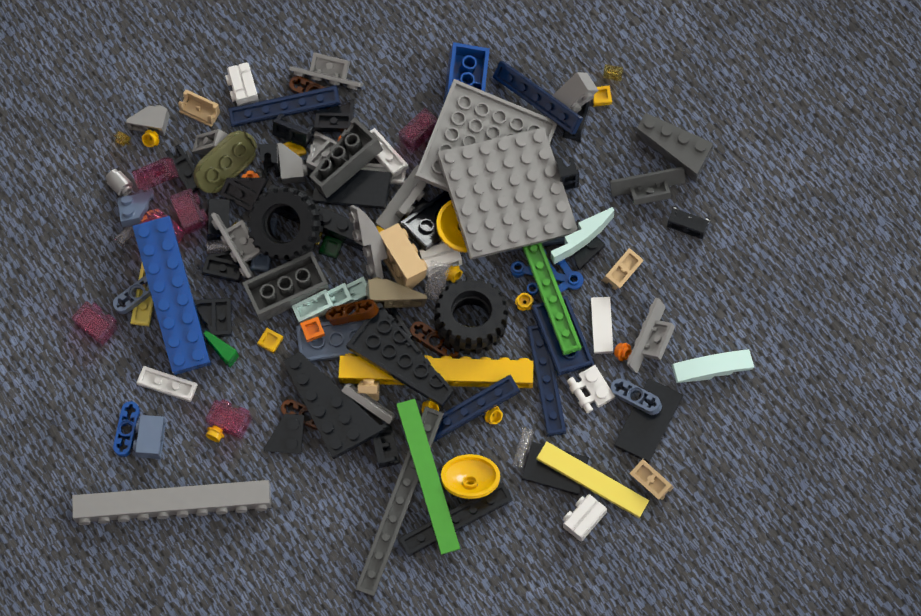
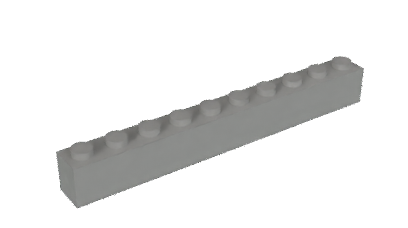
(171, 501)

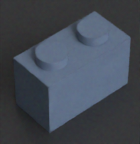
(150, 436)

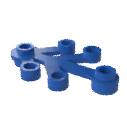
(565, 278)

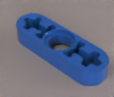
(128, 443)

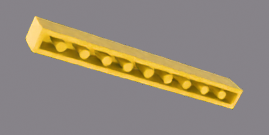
(456, 372)

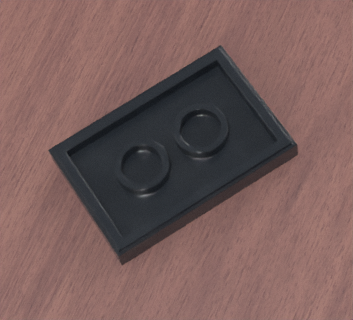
(544, 475)

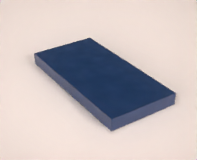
(567, 363)

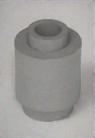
(119, 182)

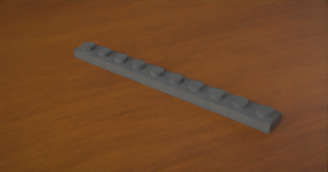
(395, 512)

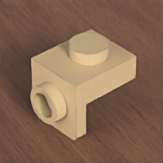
(370, 388)

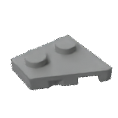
(319, 149)

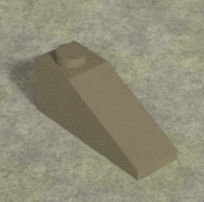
(393, 294)

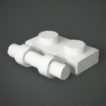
(595, 385)

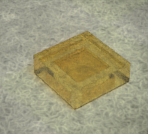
(613, 72)

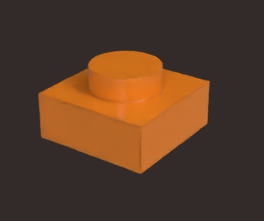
(312, 329)

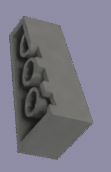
(675, 144)
(345, 158)

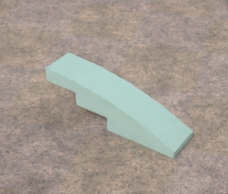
(587, 231)
(321, 302)
(712, 365)

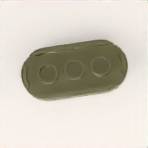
(225, 161)

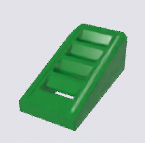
(225, 351)

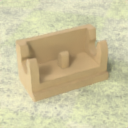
(199, 108)
(623, 269)
(651, 479)

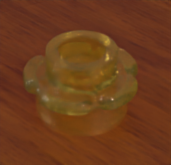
(122, 138)

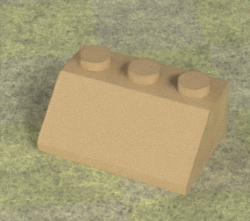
(402, 257)

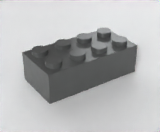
(285, 286)

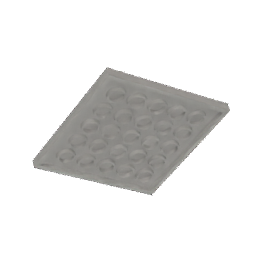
(471, 118)
(507, 193)

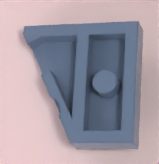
(134, 207)

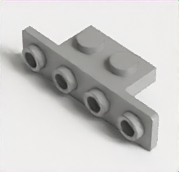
(328, 68)
(402, 201)
(239, 243)
(652, 337)

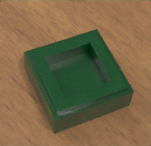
(330, 247)

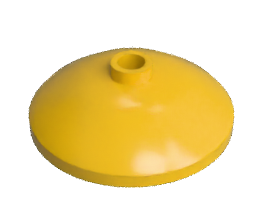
(448, 228)
(470, 476)

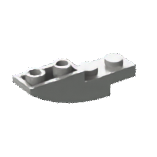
(368, 236)

